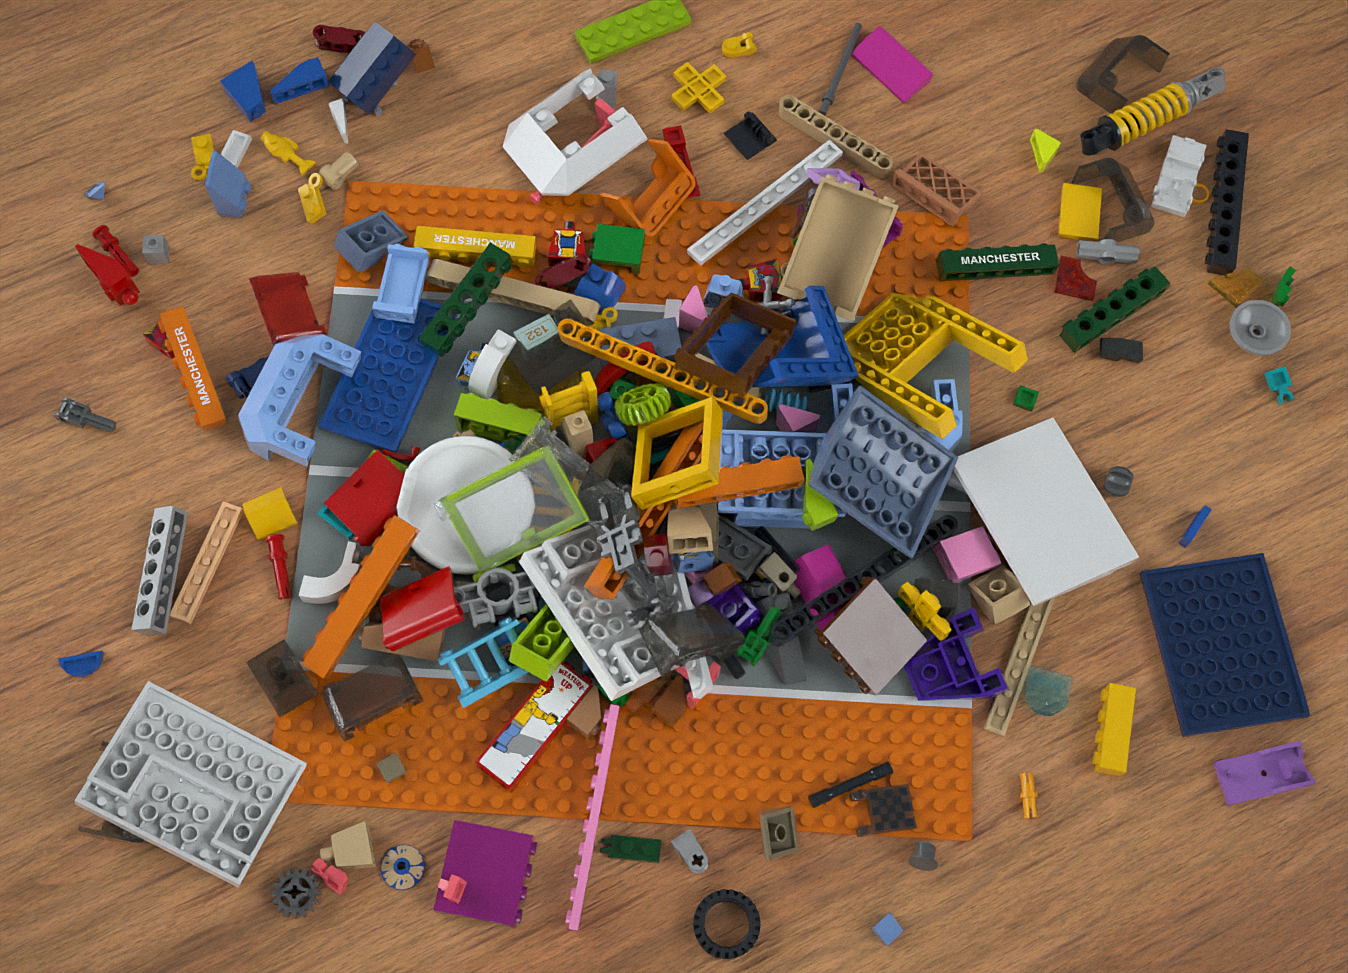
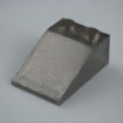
(282, 678)

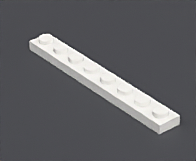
(697, 669)

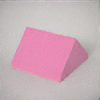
(692, 311)
(796, 420)

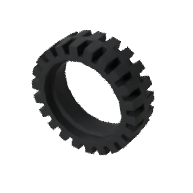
(752, 914)

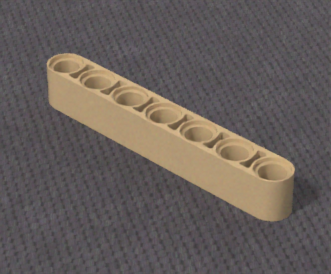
(814, 119)

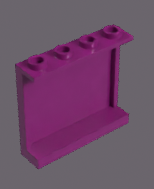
(495, 872)

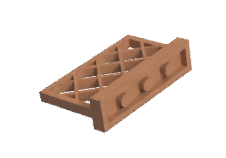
(928, 196)

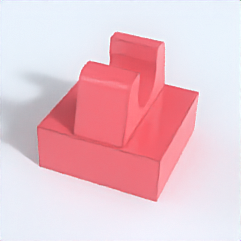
(453, 888)

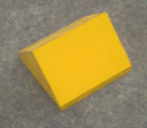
(269, 513)

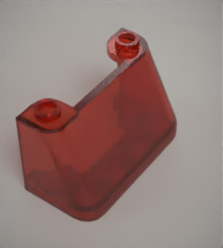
(285, 306)

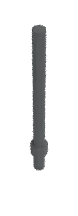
(829, 96)

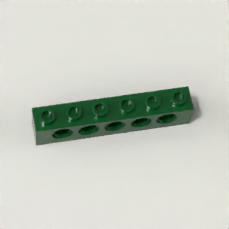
(491, 257)
(1155, 285)

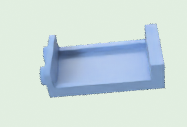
(402, 283)

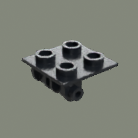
(750, 136)

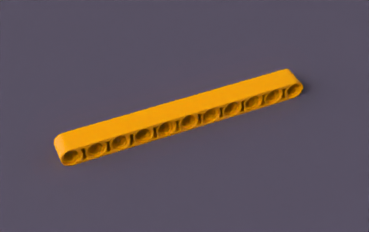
(655, 363)

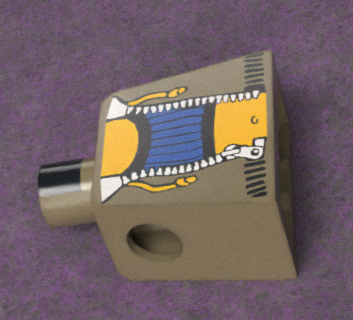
(775, 569)

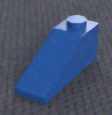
(302, 80)

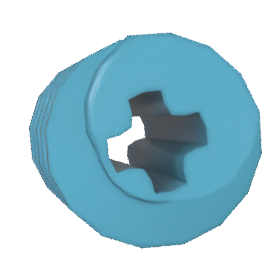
(775, 398)

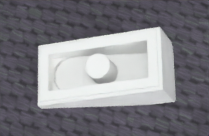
(339, 115)

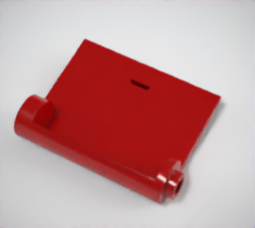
(368, 498)
(419, 610)

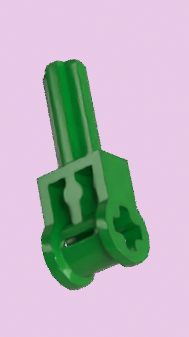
(757, 640)

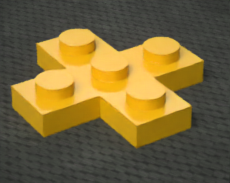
(698, 87)
(924, 611)

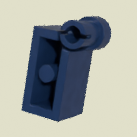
(245, 378)

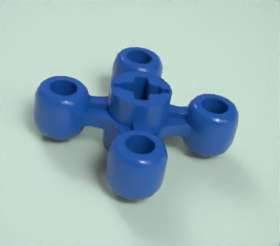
(610, 420)

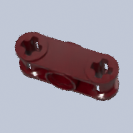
(336, 38)
(563, 271)

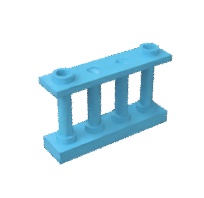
(487, 683)

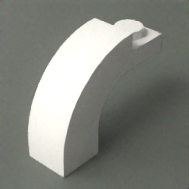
(486, 369)
(330, 588)

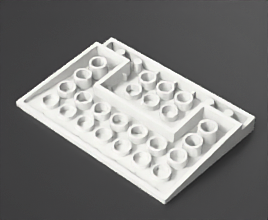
(1044, 511)
(593, 624)
(191, 784)

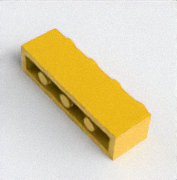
(1114, 730)

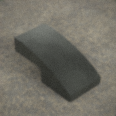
(1120, 348)

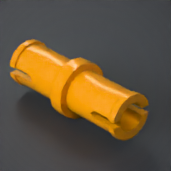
(1028, 795)

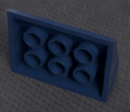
(372, 68)

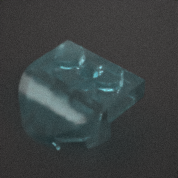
(1047, 691)

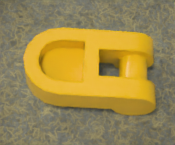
(732, 46)

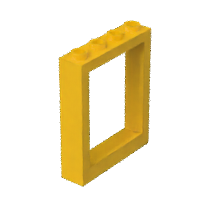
(688, 480)

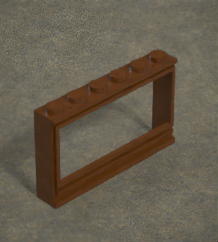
(741, 382)

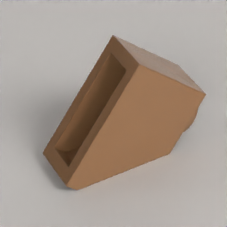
(587, 715)

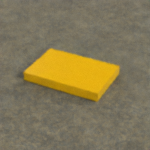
(1080, 212)

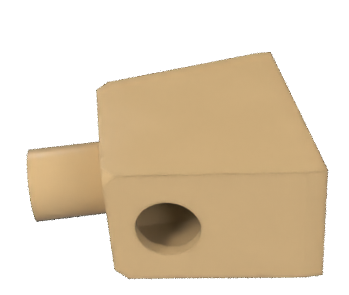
(351, 848)

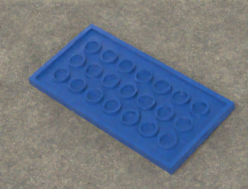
(387, 382)

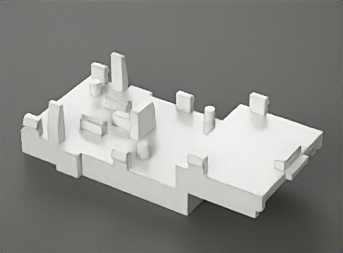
(1178, 176)

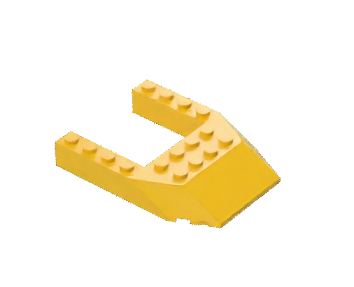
(908, 334)

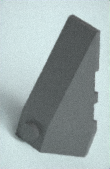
(787, 658)

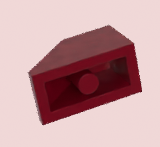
(658, 555)

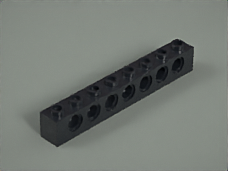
(1236, 143)

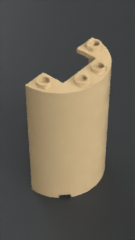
(839, 244)

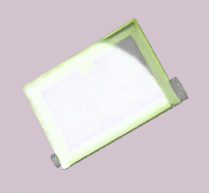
(513, 508)

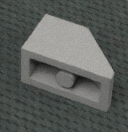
(609, 81)

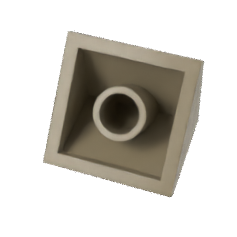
(778, 832)

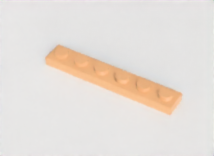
(206, 563)

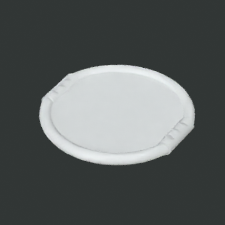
(435, 474)

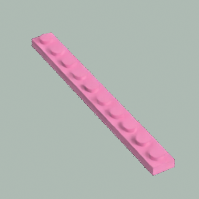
(590, 826)

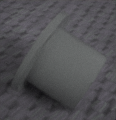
(924, 857)

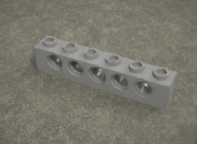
(160, 571)

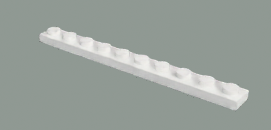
(762, 204)

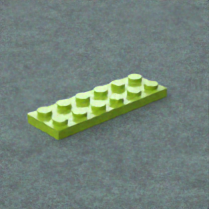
(631, 28)

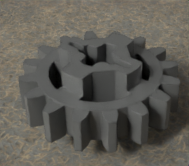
(296, 883)

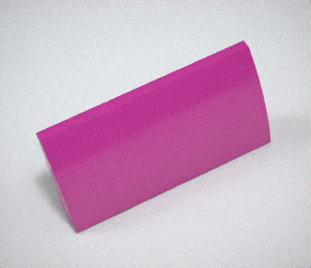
(892, 64)

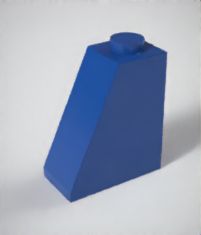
(245, 91)

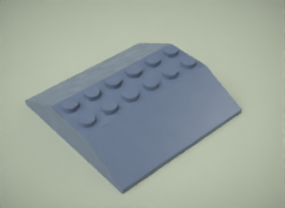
(882, 470)

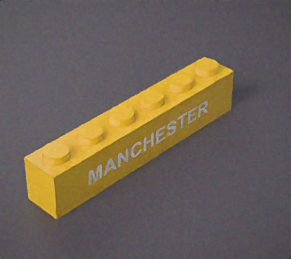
(469, 245)

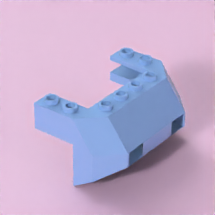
(280, 390)

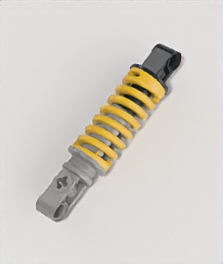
(1151, 112)

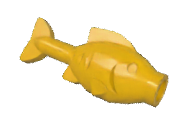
(284, 149)

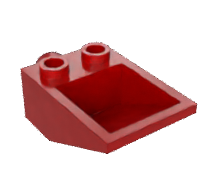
(112, 276)

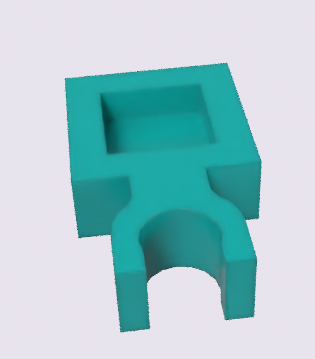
(1278, 381)

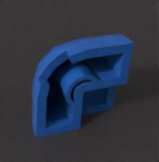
(601, 287)

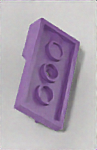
(1284, 770)

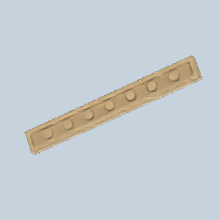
(1018, 667)

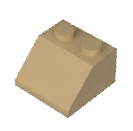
(999, 594)

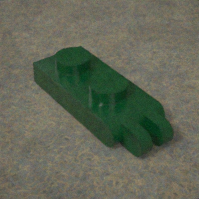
(632, 848)

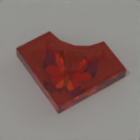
(1073, 281)

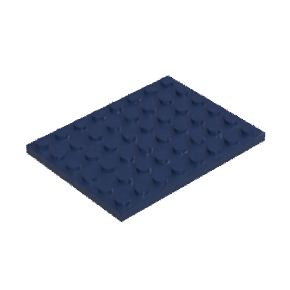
(1224, 645)

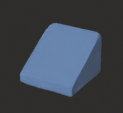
(887, 929)

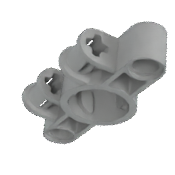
(482, 609)

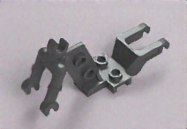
(620, 544)

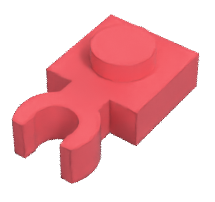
(332, 877)

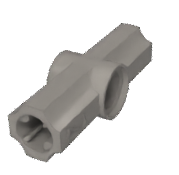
(1107, 251)

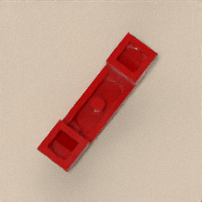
(676, 139)
(613, 372)

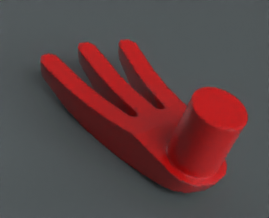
(403, 457)

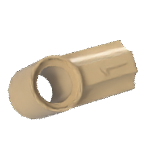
(334, 174)

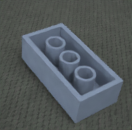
(660, 332)

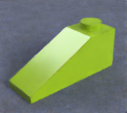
(816, 508)

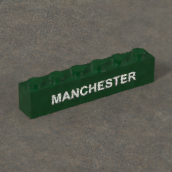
(997, 262)

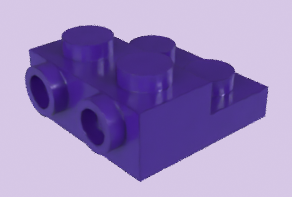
(737, 608)

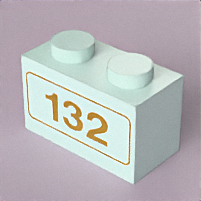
(536, 332)

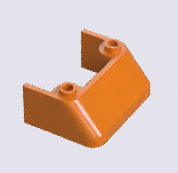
(661, 197)

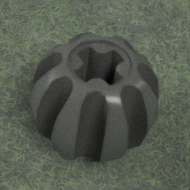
(1118, 481)

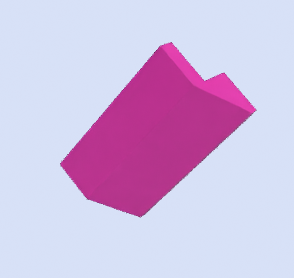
(817, 574)

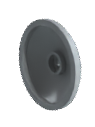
(1265, 320)

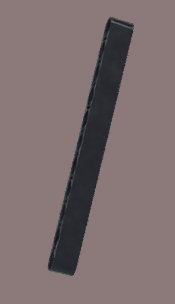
(852, 582)

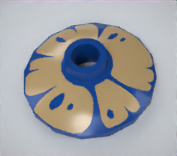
(407, 877)

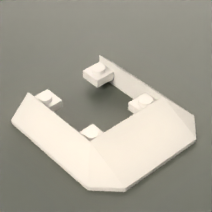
(567, 170)

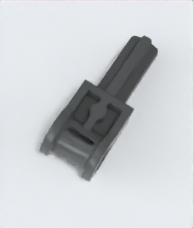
(80, 414)

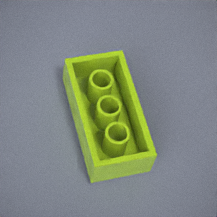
(493, 419)
(541, 645)

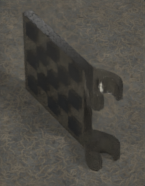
(888, 809)

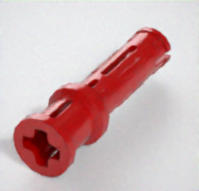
(111, 245)
(278, 557)

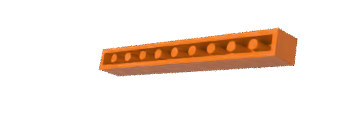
(685, 452)

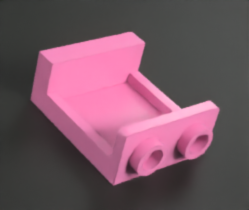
(967, 555)

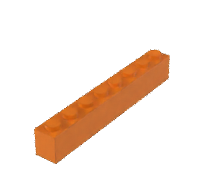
(361, 597)

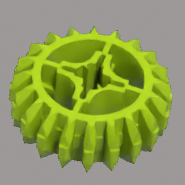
(643, 404)

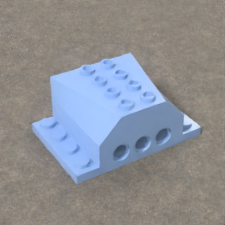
(771, 509)

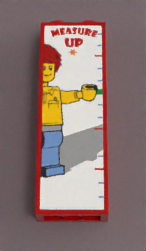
(534, 727)

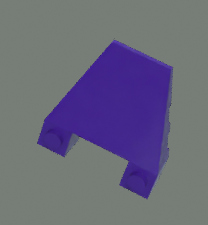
(947, 667)

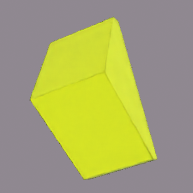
(1044, 148)

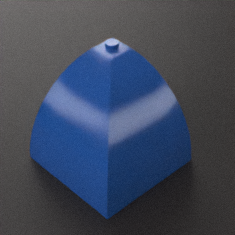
(810, 358)

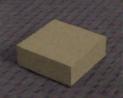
(391, 768)

